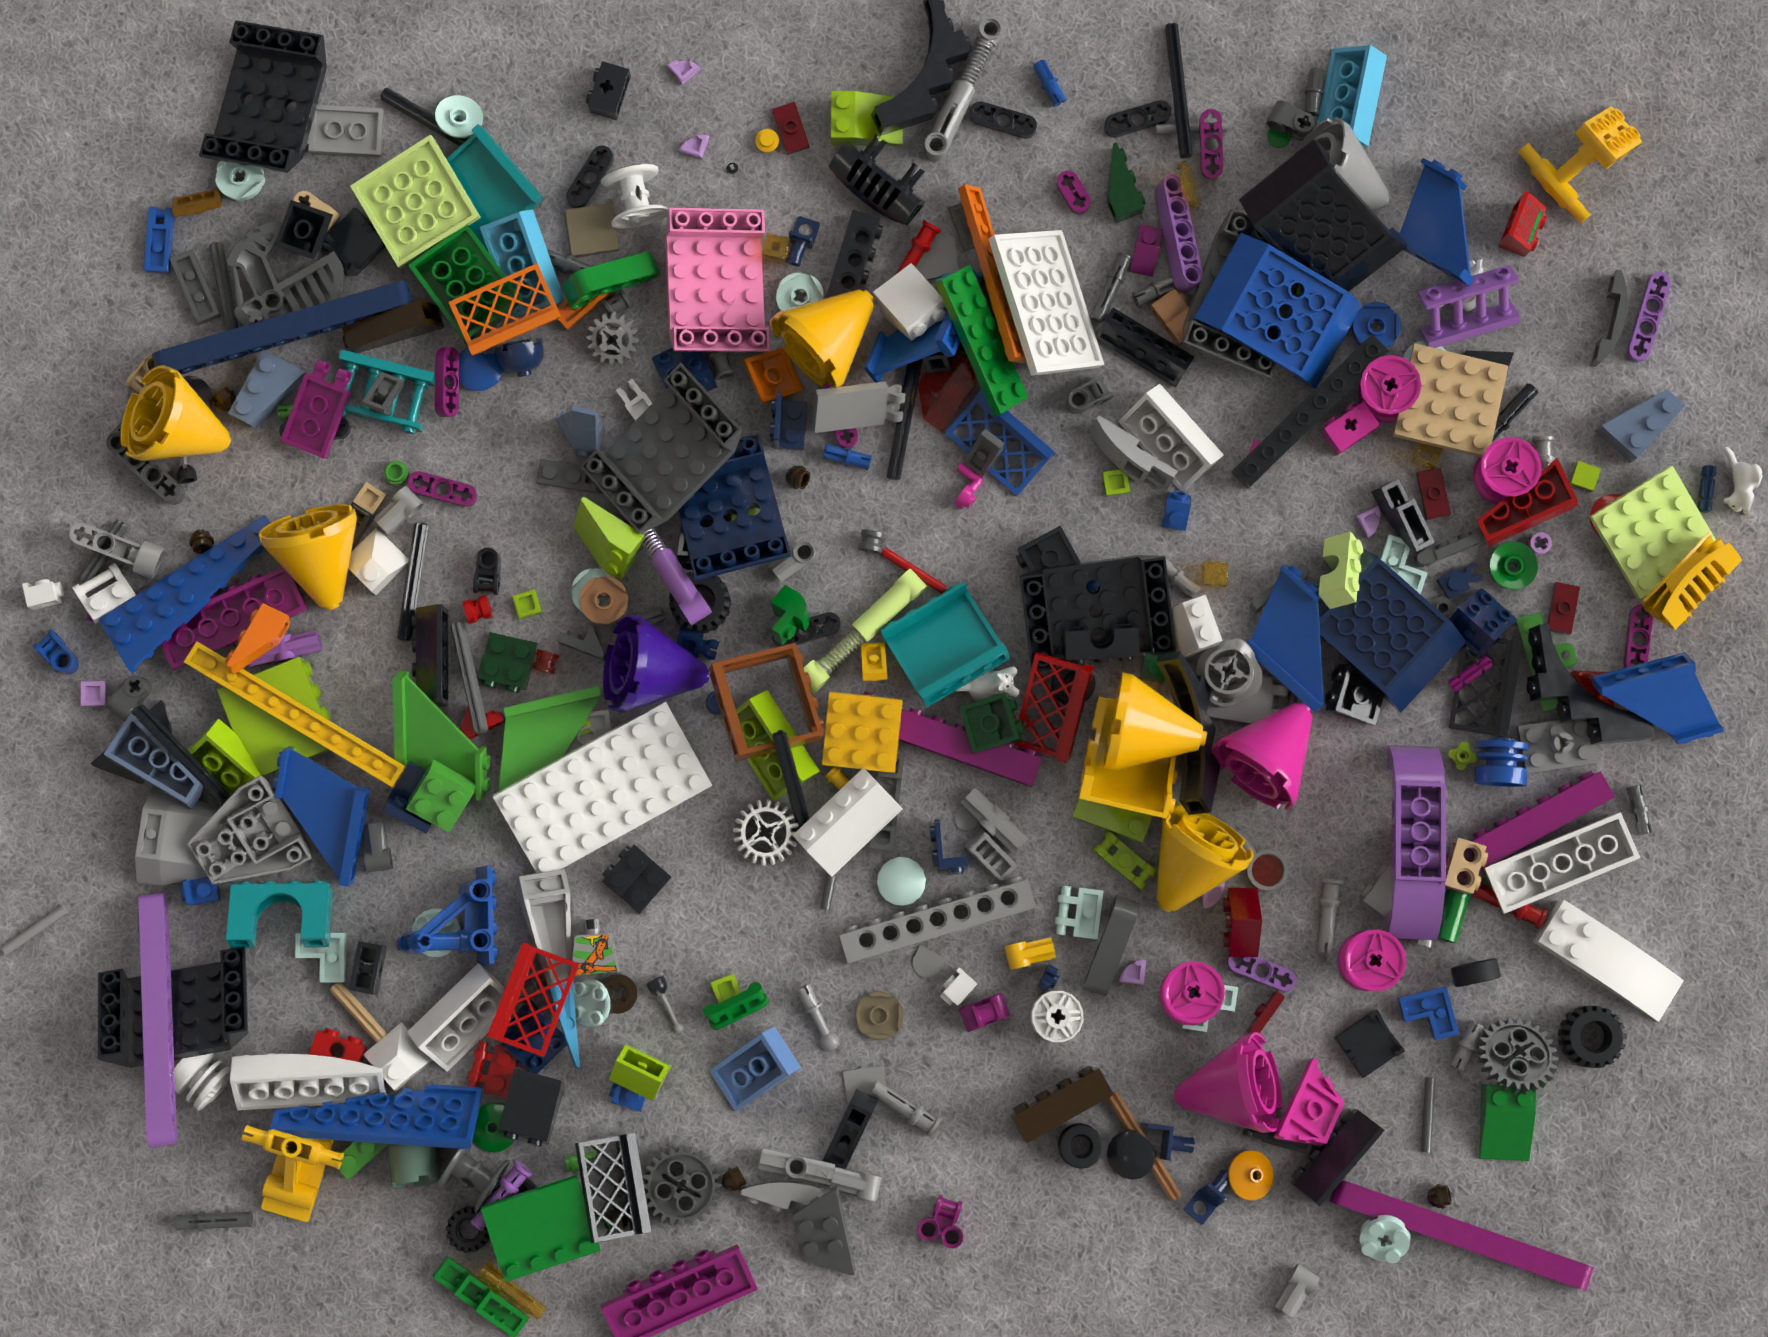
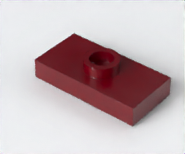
(791, 128)
(1433, 493)
(1563, 608)
(1265, 1012)

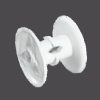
(631, 183)

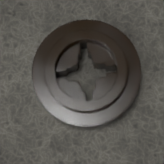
(630, 992)

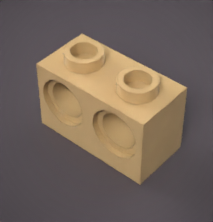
(1457, 863)

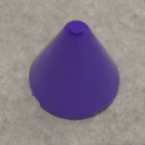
(647, 666)

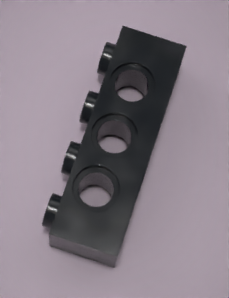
(859, 224)

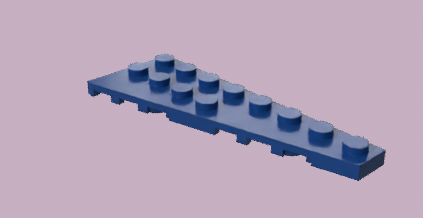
(158, 611)

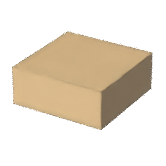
(370, 498)

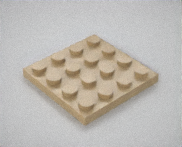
(1455, 401)

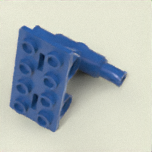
(477, 922)

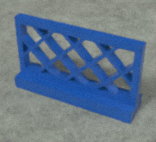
(1018, 430)

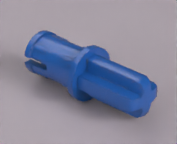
(1049, 82)
(847, 456)

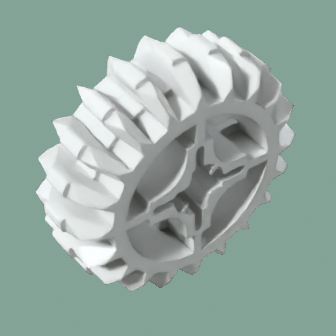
(751, 841)

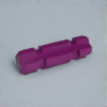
(1470, 673)

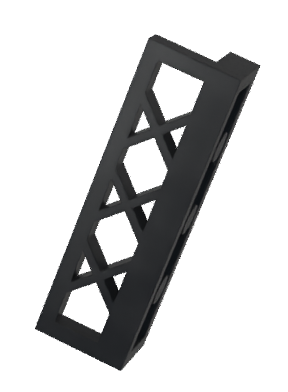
(1142, 348)

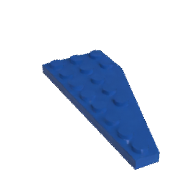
(425, 1117)

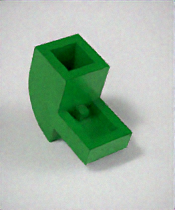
(793, 614)

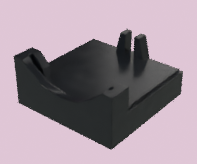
(354, 242)
(1368, 1043)

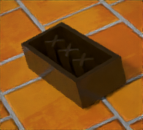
(1061, 1104)

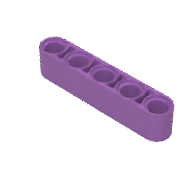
(1174, 242)

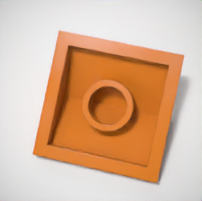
(772, 374)

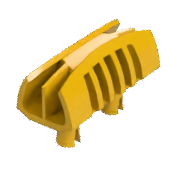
(1691, 581)

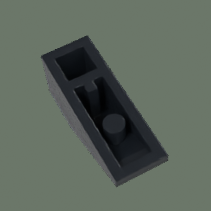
(850, 1129)

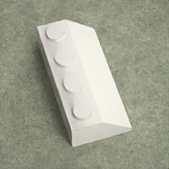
(1171, 436)
(847, 822)
(459, 1018)

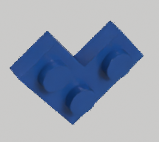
(1434, 1005)

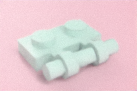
(1087, 912)

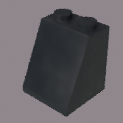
(531, 1107)

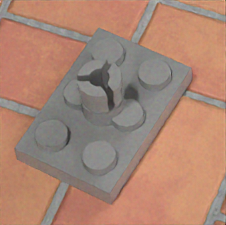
(1556, 746)

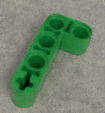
(609, 277)

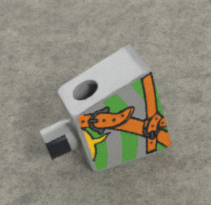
(594, 951)

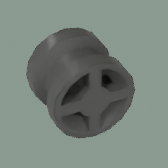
(871, 541)

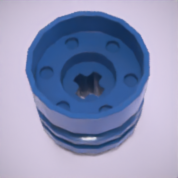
(1501, 763)

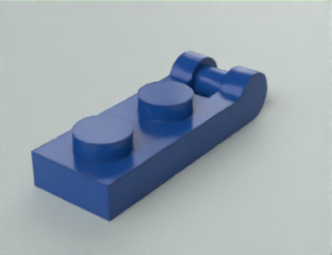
(159, 241)

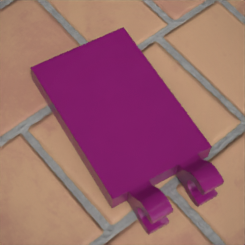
(317, 411)

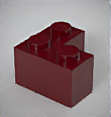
(1242, 921)

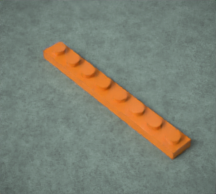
(981, 230)

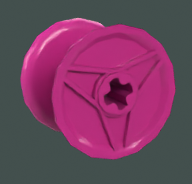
(1393, 373)
(1506, 455)
(1388, 960)
(1208, 988)

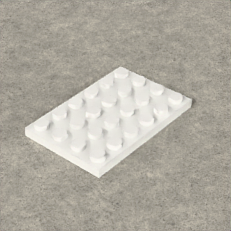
(1046, 302)

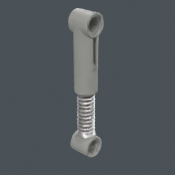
(962, 91)

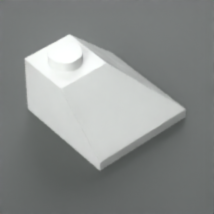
(376, 561)
(397, 1057)

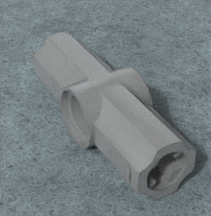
(994, 820)
(813, 1170)

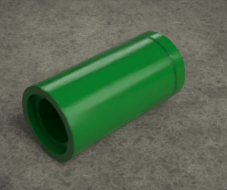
(1453, 915)

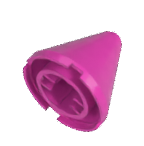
(1269, 755)
(1236, 1086)

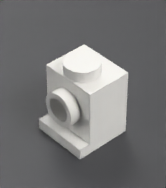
(43, 594)
(957, 988)

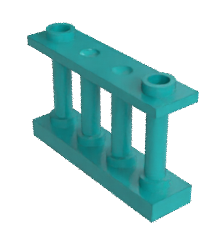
(375, 366)

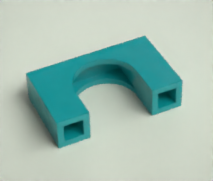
(250, 900)

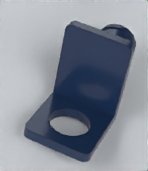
(801, 241)
(1171, 1142)
(1210, 1195)

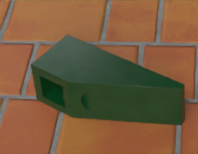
(1122, 194)

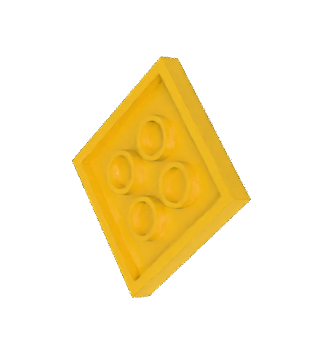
(862, 732)

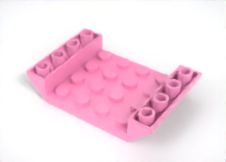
(715, 280)

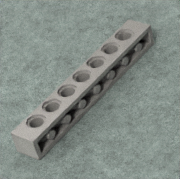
(1022, 902)

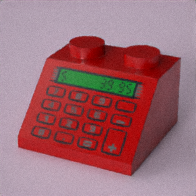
(1523, 225)

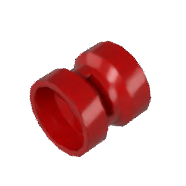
(477, 609)

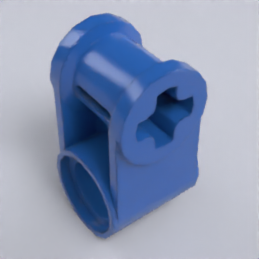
(54, 650)

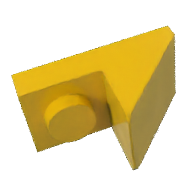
(873, 661)

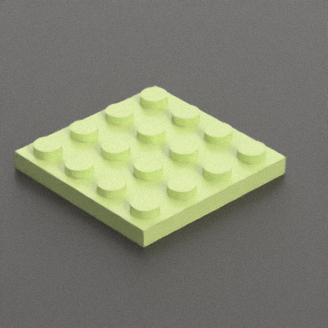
(415, 201)
(1650, 529)

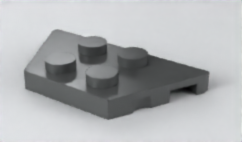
(823, 1233)

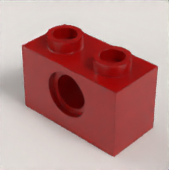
(325, 1041)

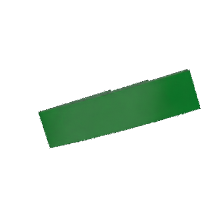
(480, 1296)

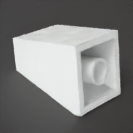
(910, 302)
(1195, 627)

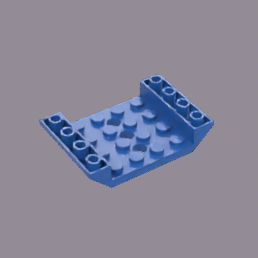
(1248, 300)

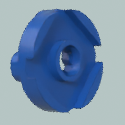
(1384, 315)

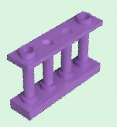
(1474, 323)

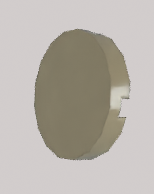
(873, 1021)

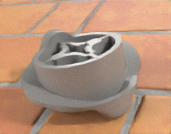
(1237, 650)

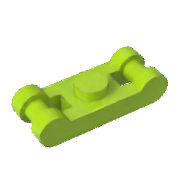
(1124, 860)

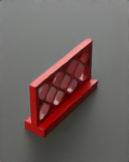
(1074, 709)
(513, 991)

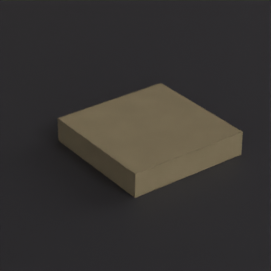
(592, 230)

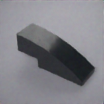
(1403, 515)

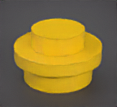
(767, 140)

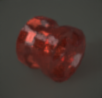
(545, 661)

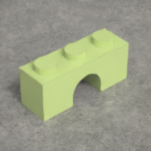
(1343, 556)

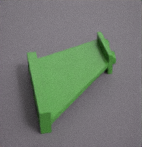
(542, 732)
(428, 734)

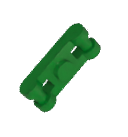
(736, 1007)

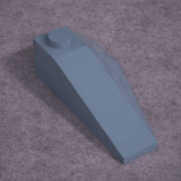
(582, 429)

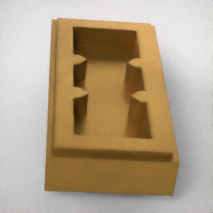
(197, 202)

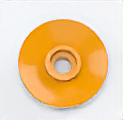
(1241, 1175)

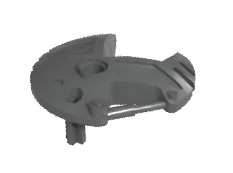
(304, 289)

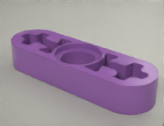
(1280, 971)

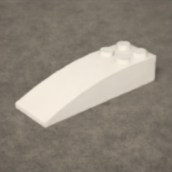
(1562, 862)
(1608, 959)
(300, 1080)

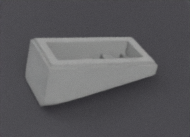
(976, 841)

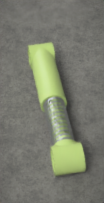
(903, 592)

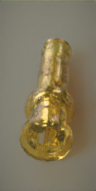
(494, 1278)

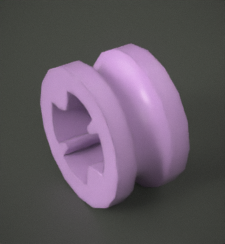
(1541, 535)

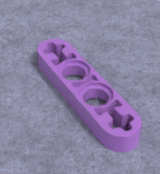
(1646, 316)

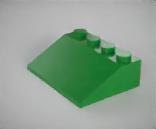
(457, 268)
(539, 1228)

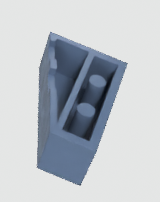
(264, 389)
(1640, 425)

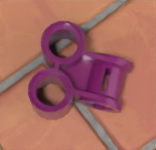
(984, 1012)
(944, 1221)

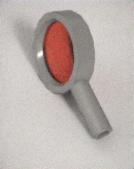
(1267, 869)

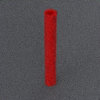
(906, 565)

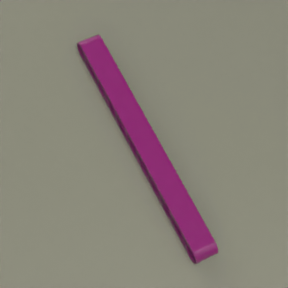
(1464, 1235)

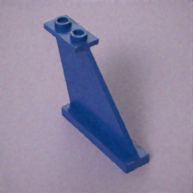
(1436, 222)
(898, 350)
(1289, 637)
(1665, 695)
(327, 809)

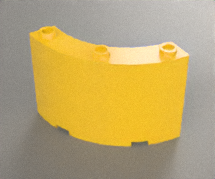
(1136, 788)

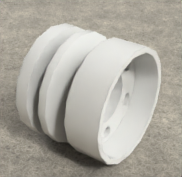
(1049, 1003)
(203, 1080)

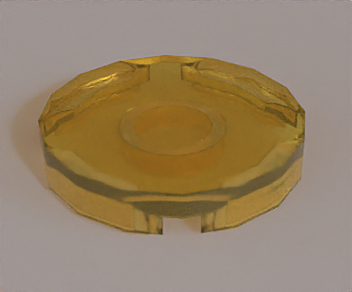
(1189, 184)

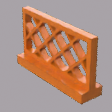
(513, 329)

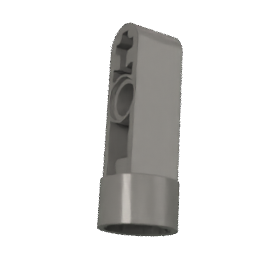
(144, 558)

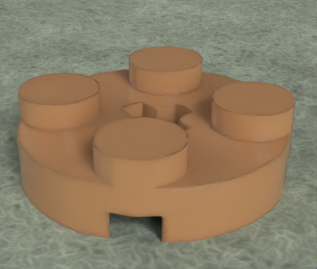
(590, 603)

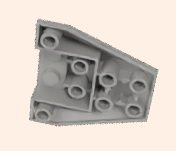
(249, 836)
(162, 840)

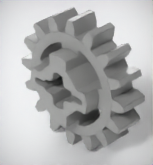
(607, 330)

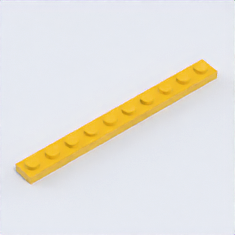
(296, 715)

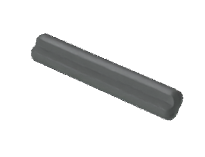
(98, 560)

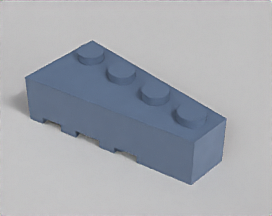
(149, 760)

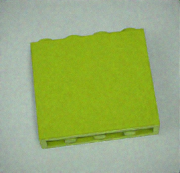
(265, 734)

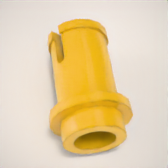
(837, 778)

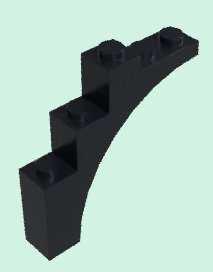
(915, 102)
(1575, 704)
(1199, 767)

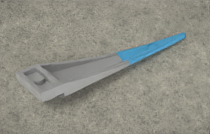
(548, 919)

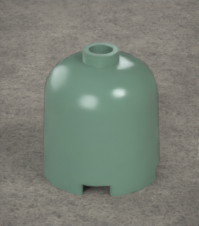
(412, 1165)

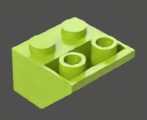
(639, 1072)

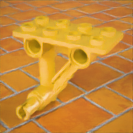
(1603, 139)
(296, 1171)

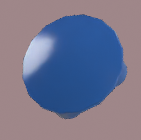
(479, 371)

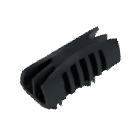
(875, 185)

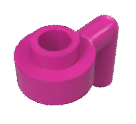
(967, 496)

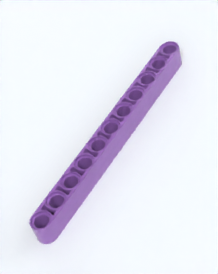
(157, 1021)

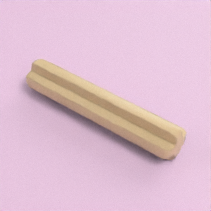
(358, 1011)

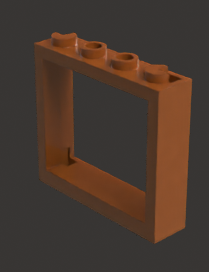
(802, 683)

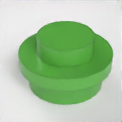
(396, 472)

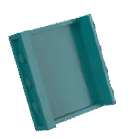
(491, 180)
(944, 644)

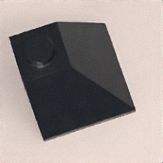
(303, 230)

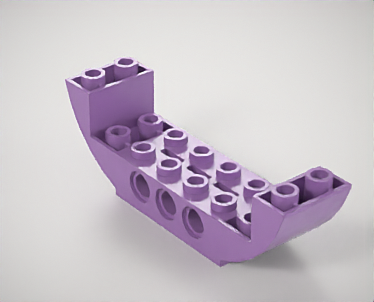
(1417, 842)

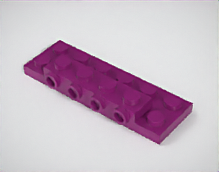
(229, 614)
(679, 1293)

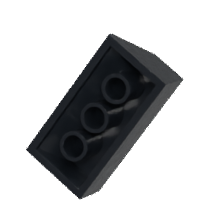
(432, 653)
(1337, 1157)

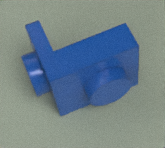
(1176, 510)

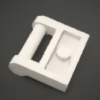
(107, 598)

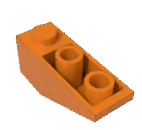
(262, 635)

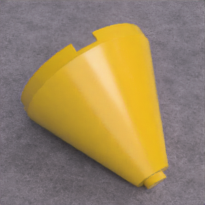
(825, 334)
(170, 420)
(315, 550)
(1147, 727)
(1196, 857)

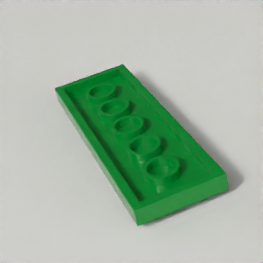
(981, 340)

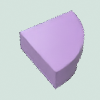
(683, 70)
(695, 146)
(1369, 521)
(1212, 896)
(1134, 973)

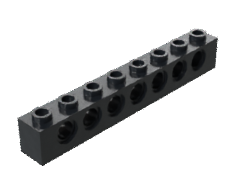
(1308, 412)

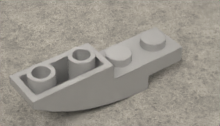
(1124, 453)
(780, 1193)

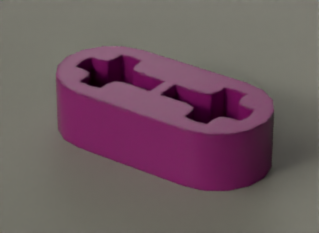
(1068, 195)

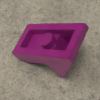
(1146, 250)

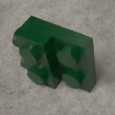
(507, 662)
(992, 722)

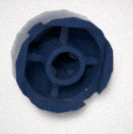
(520, 356)

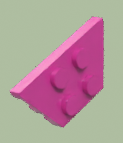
(1311, 1109)

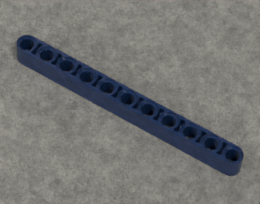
(283, 329)

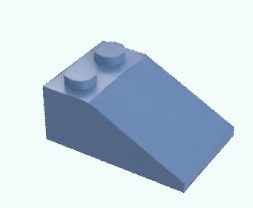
(755, 1068)

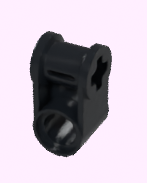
(486, 573)

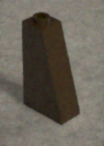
(393, 326)

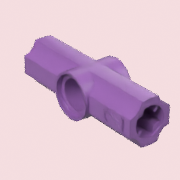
(291, 648)

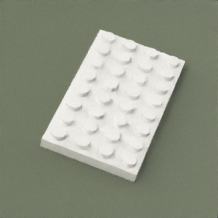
(602, 790)

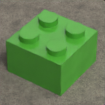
(441, 796)

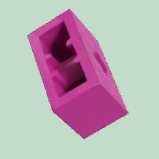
(1342, 439)

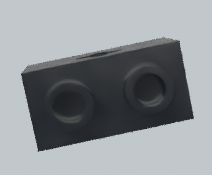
(610, 103)
(367, 968)

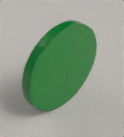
(1278, 139)

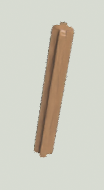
(1158, 1168)

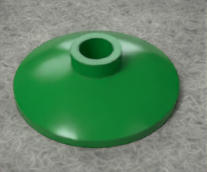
(1524, 560)
(482, 1136)

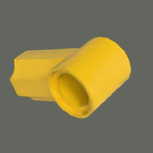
(1024, 953)

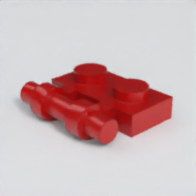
(500, 1070)

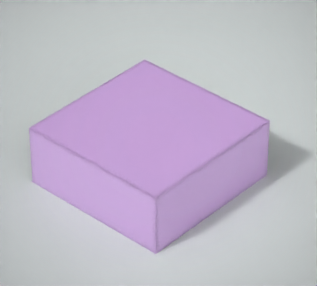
(93, 693)

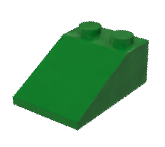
(1506, 1123)

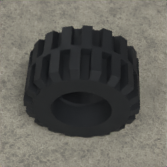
(719, 611)
(1612, 1036)

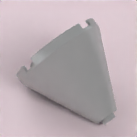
(1350, 160)

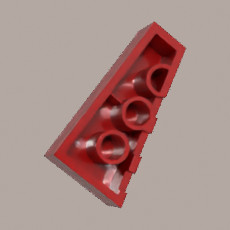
(1518, 513)

